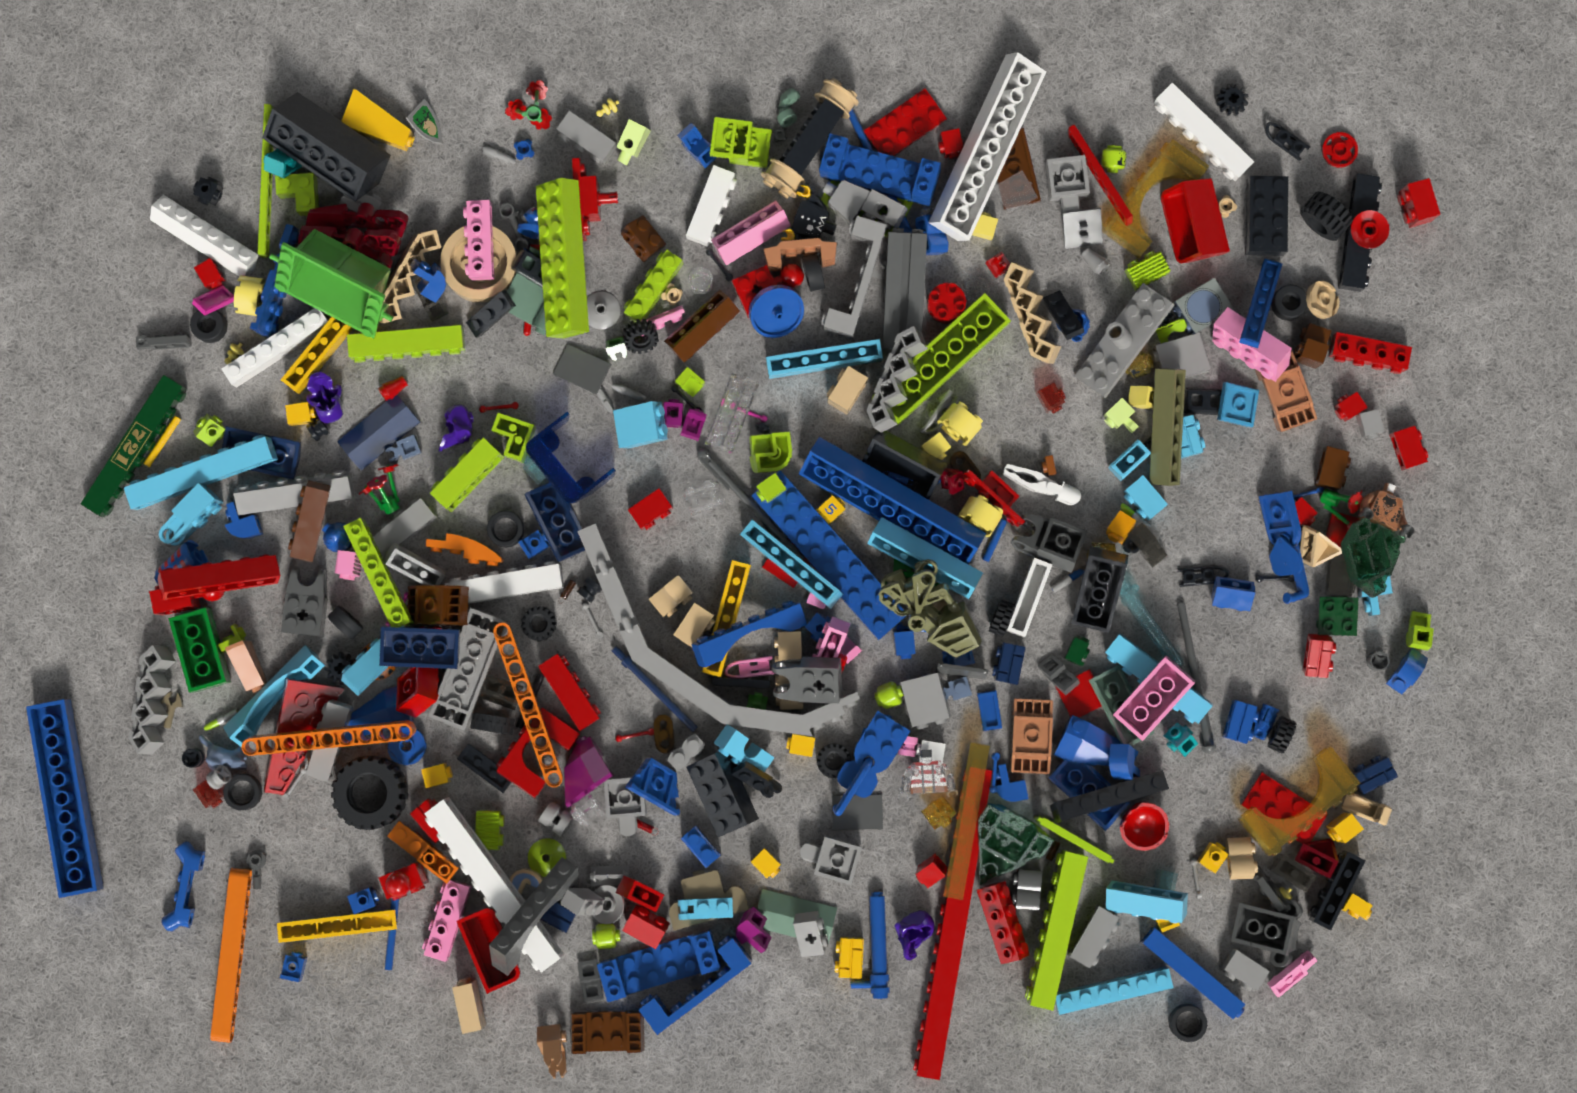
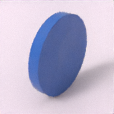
(776, 311)

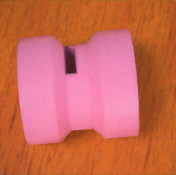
(908, 747)

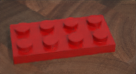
(905, 124)
(1279, 803)

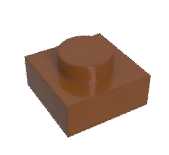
(1048, 466)

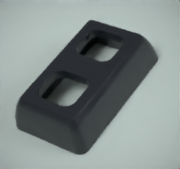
(530, 275)
(1206, 407)

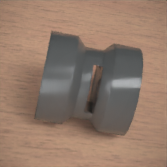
(1381, 659)

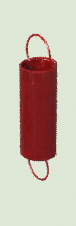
(644, 826)

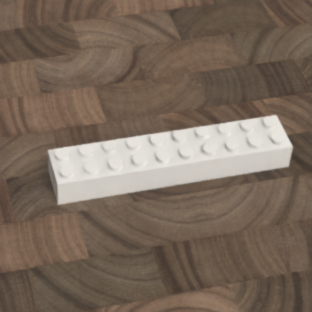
(987, 147)
(489, 878)

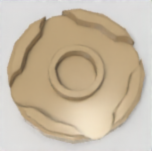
(1322, 299)

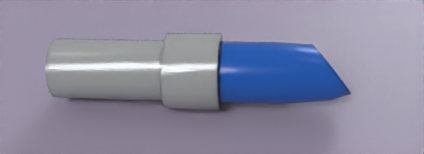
(1067, 580)

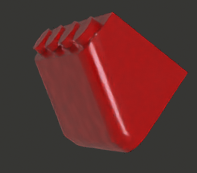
(1194, 221)
(478, 932)

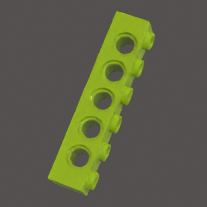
(378, 573)

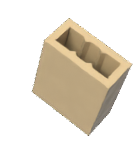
(469, 1005)

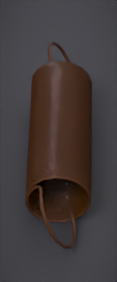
(567, 590)
(1052, 851)

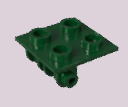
(1338, 616)

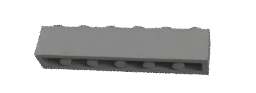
(286, 492)

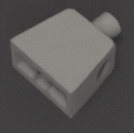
(846, 199)

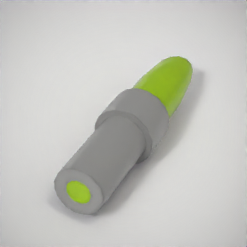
(1126, 509)
(220, 720)

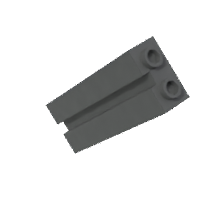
(904, 283)

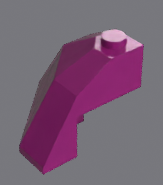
(584, 770)

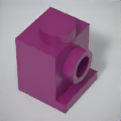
(673, 405)

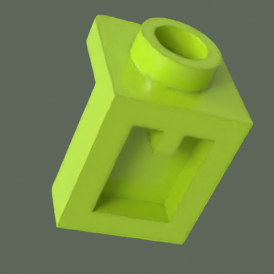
(229, 640)

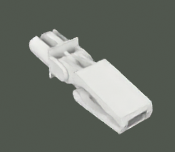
(1064, 492)

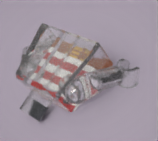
(927, 777)

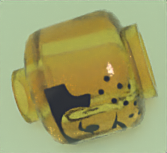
(1140, 366)

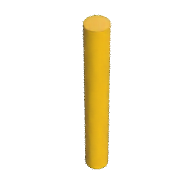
(162, 441)

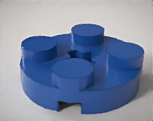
(407, 757)

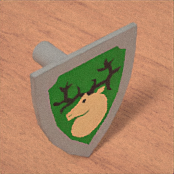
(425, 122)

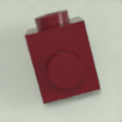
(952, 480)

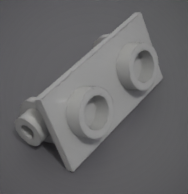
(608, 875)

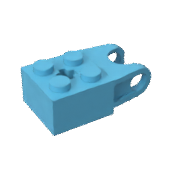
(190, 514)

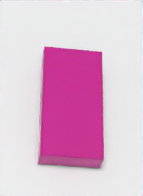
(213, 300)

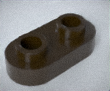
(967, 464)
(663, 733)

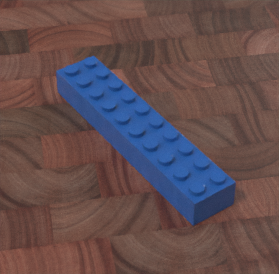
(887, 498)
(830, 557)
(64, 798)

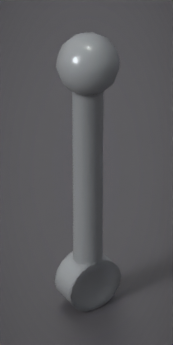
(599, 635)
(285, 797)
(1193, 862)

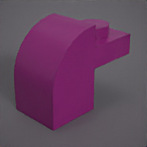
(751, 930)

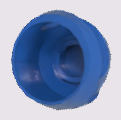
(530, 229)

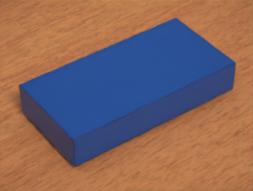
(989, 710)

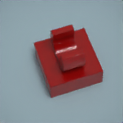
(998, 264)

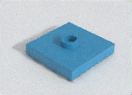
(1238, 404)

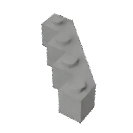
(898, 368)
(148, 710)

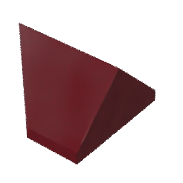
(1319, 856)

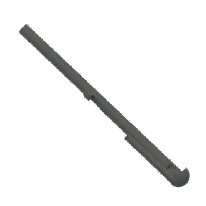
(728, 483)
(1193, 665)

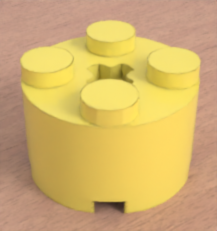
(248, 294)
(960, 423)
(981, 514)

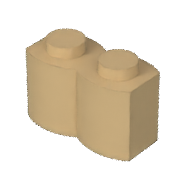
(671, 596)
(1240, 858)

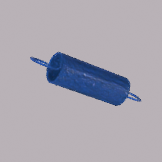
(899, 478)

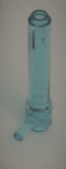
(1131, 599)

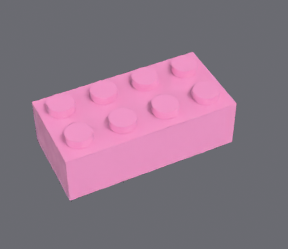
(1269, 358)
(1154, 698)

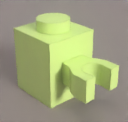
(1119, 415)

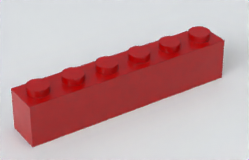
(218, 577)

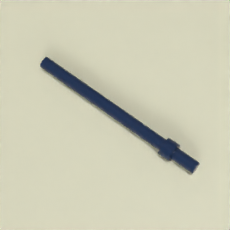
(628, 663)

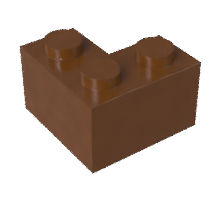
(1313, 346)

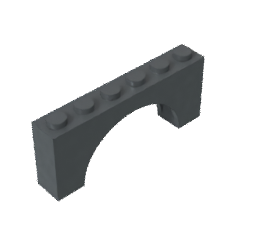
(508, 944)

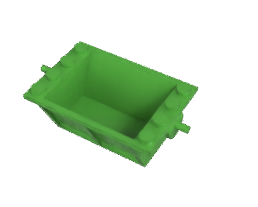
(335, 281)

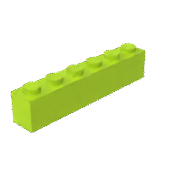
(406, 342)

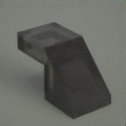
(433, 309)
(1147, 544)

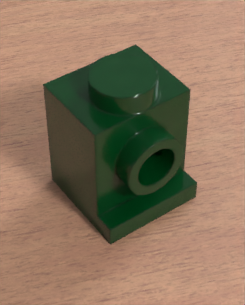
(1077, 650)

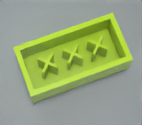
(466, 474)

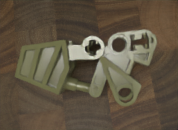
(949, 628)

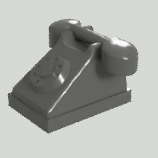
(1269, 930)

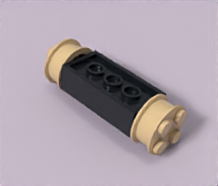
(832, 105)

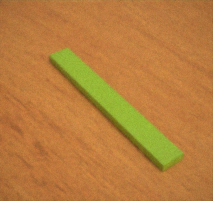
(265, 194)

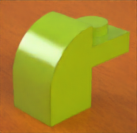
(1419, 631)

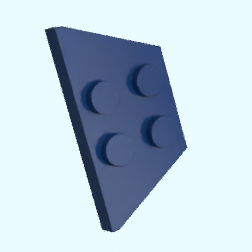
(656, 784)

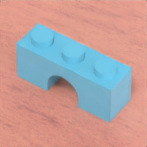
(733, 743)

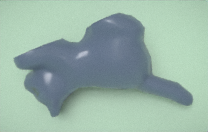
(220, 756)

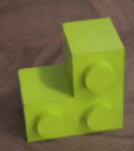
(302, 188)
(518, 434)

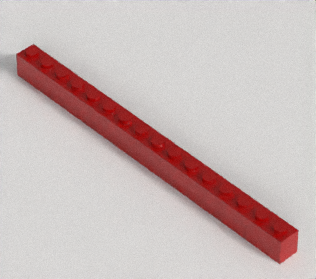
(946, 965)

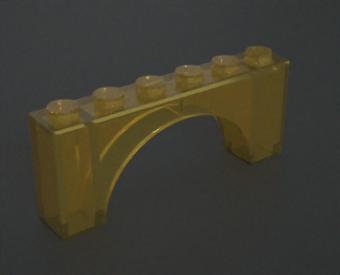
(1173, 163)
(1334, 783)

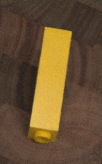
(376, 123)

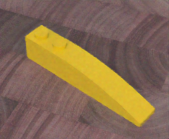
(336, 926)

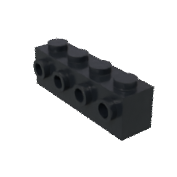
(1336, 890)

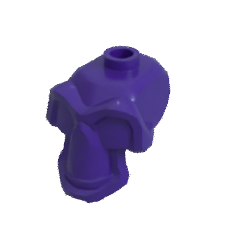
(325, 397)
(459, 426)
(913, 931)

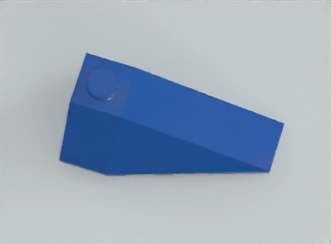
(378, 710)
(1085, 743)

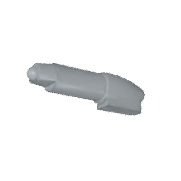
(494, 153)
(629, 392)
(605, 401)

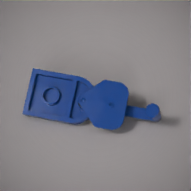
(1285, 534)
(881, 742)

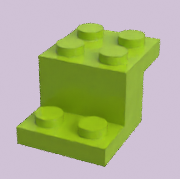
(740, 142)

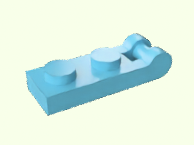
(706, 908)

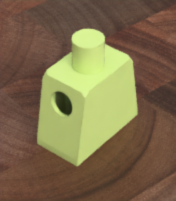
(635, 133)

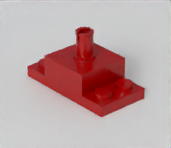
(590, 196)

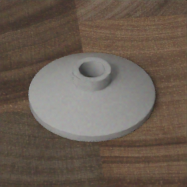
(608, 316)
(609, 915)

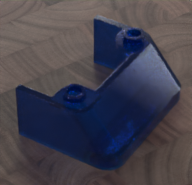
(540, 452)

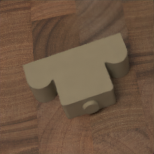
(702, 886)

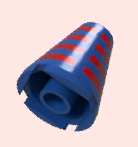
(185, 555)

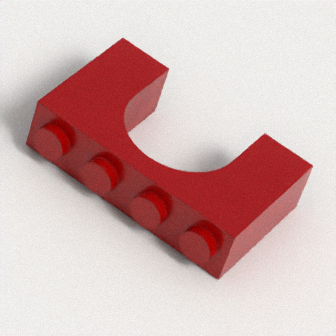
(513, 766)

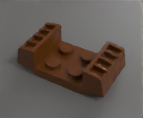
(438, 604)
(607, 1031)

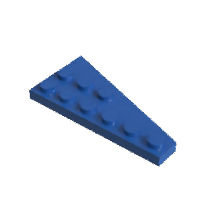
(272, 298)

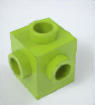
(209, 429)

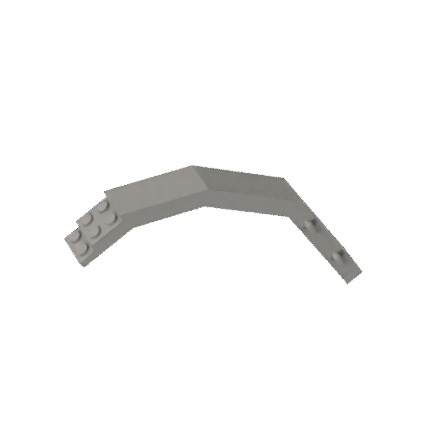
(678, 679)

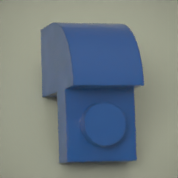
(696, 145)
(432, 282)
(242, 528)
(1408, 672)
(1122, 762)
(1007, 790)

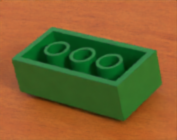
(199, 650)

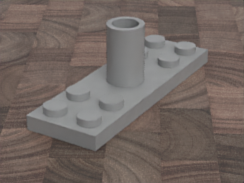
(1124, 340)

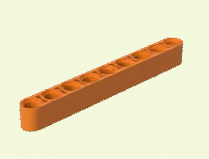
(527, 714)
(320, 741)
(231, 955)

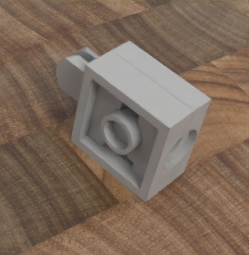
(1067, 181)
(624, 805)
(833, 859)

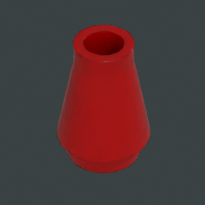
(392, 388)

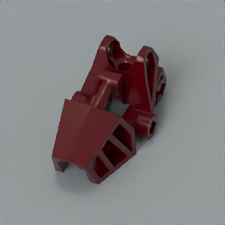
(378, 242)

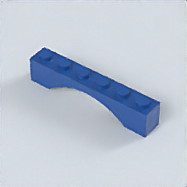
(714, 648)

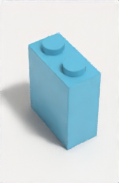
(640, 424)

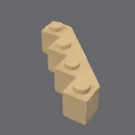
(400, 283)
(1026, 305)

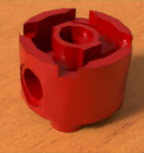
(946, 303)

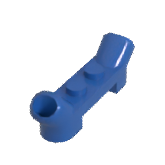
(182, 914)

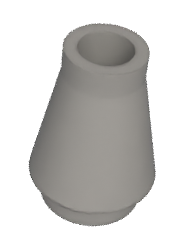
(1095, 261)

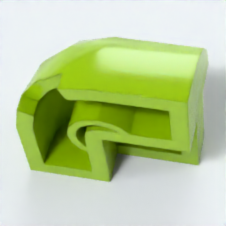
(770, 452)

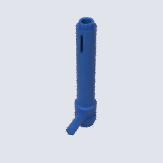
(879, 978)

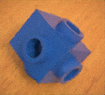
(816, 626)

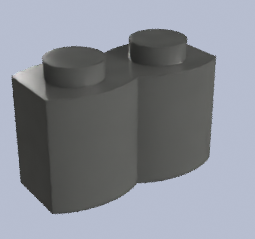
(1027, 889)

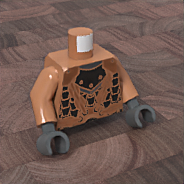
(1386, 510)

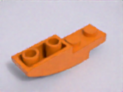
(472, 549)
(423, 851)

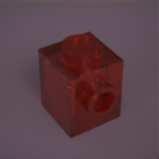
(1051, 398)
(208, 796)

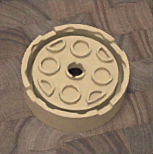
(454, 261)

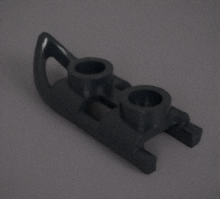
(1283, 137)
(1206, 574)

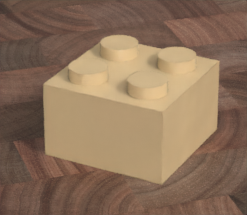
(847, 390)
(694, 625)

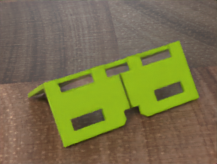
(1177, 327)

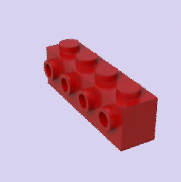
(1370, 352)
(569, 691)
(1003, 922)

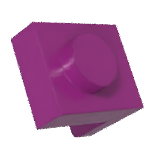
(693, 424)

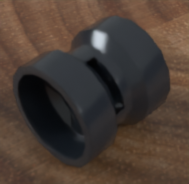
(589, 589)
(193, 758)

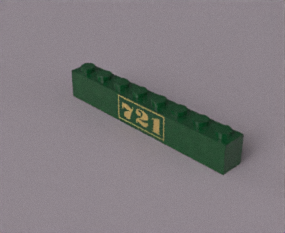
(133, 447)

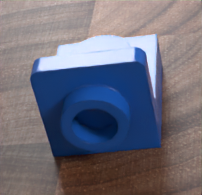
(963, 660)

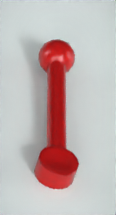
(483, 409)
(619, 738)

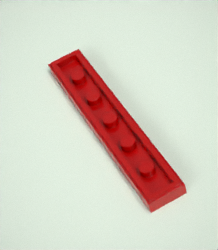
(1100, 175)

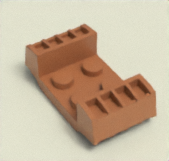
(792, 248)
(1289, 397)
(1031, 736)

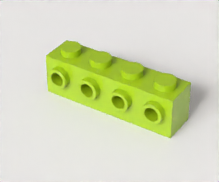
(655, 284)

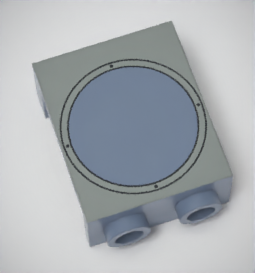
(1202, 306)

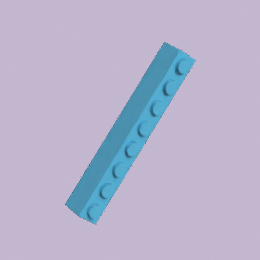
(204, 471)

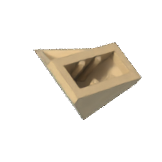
(1316, 547)

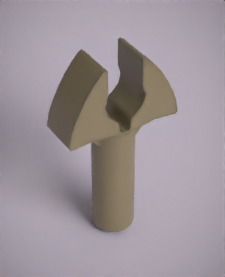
(171, 708)

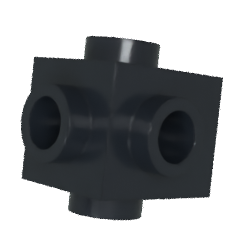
(213, 194)

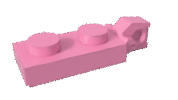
(1292, 974)

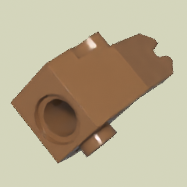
(551, 1044)

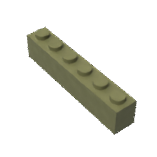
(1167, 426)

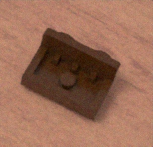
(642, 238)

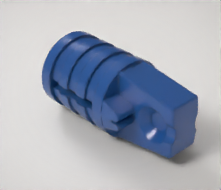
(1265, 721)

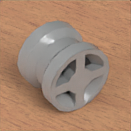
(218, 777)

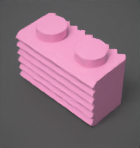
(347, 565)

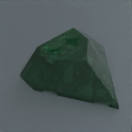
(1370, 555)
(1007, 841)

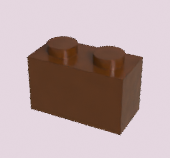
(1333, 468)

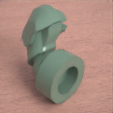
(787, 116)

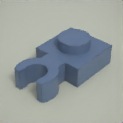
(406, 448)
(958, 689)

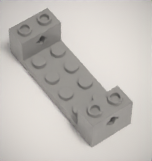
(870, 233)
(463, 685)

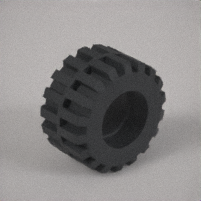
(1326, 216)

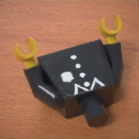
(810, 218)

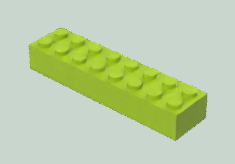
(562, 258)
(950, 353)
(1057, 929)

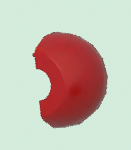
(1144, 826)

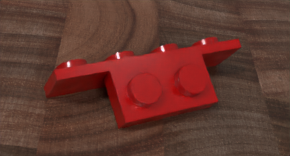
(997, 493)

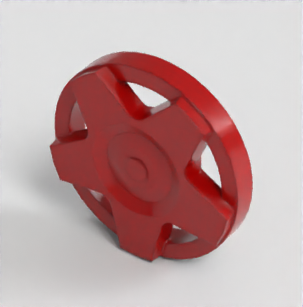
(1339, 150)

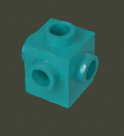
(1180, 739)

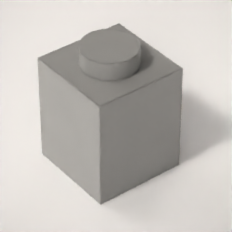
(1370, 424)

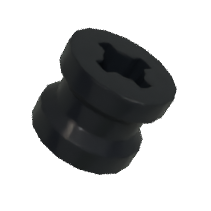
(317, 429)

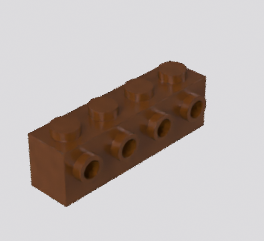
(702, 326)
(310, 520)

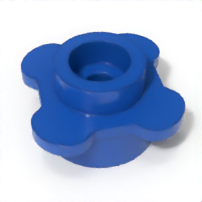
(524, 144)

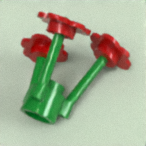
(534, 114)
(1332, 498)
(389, 503)

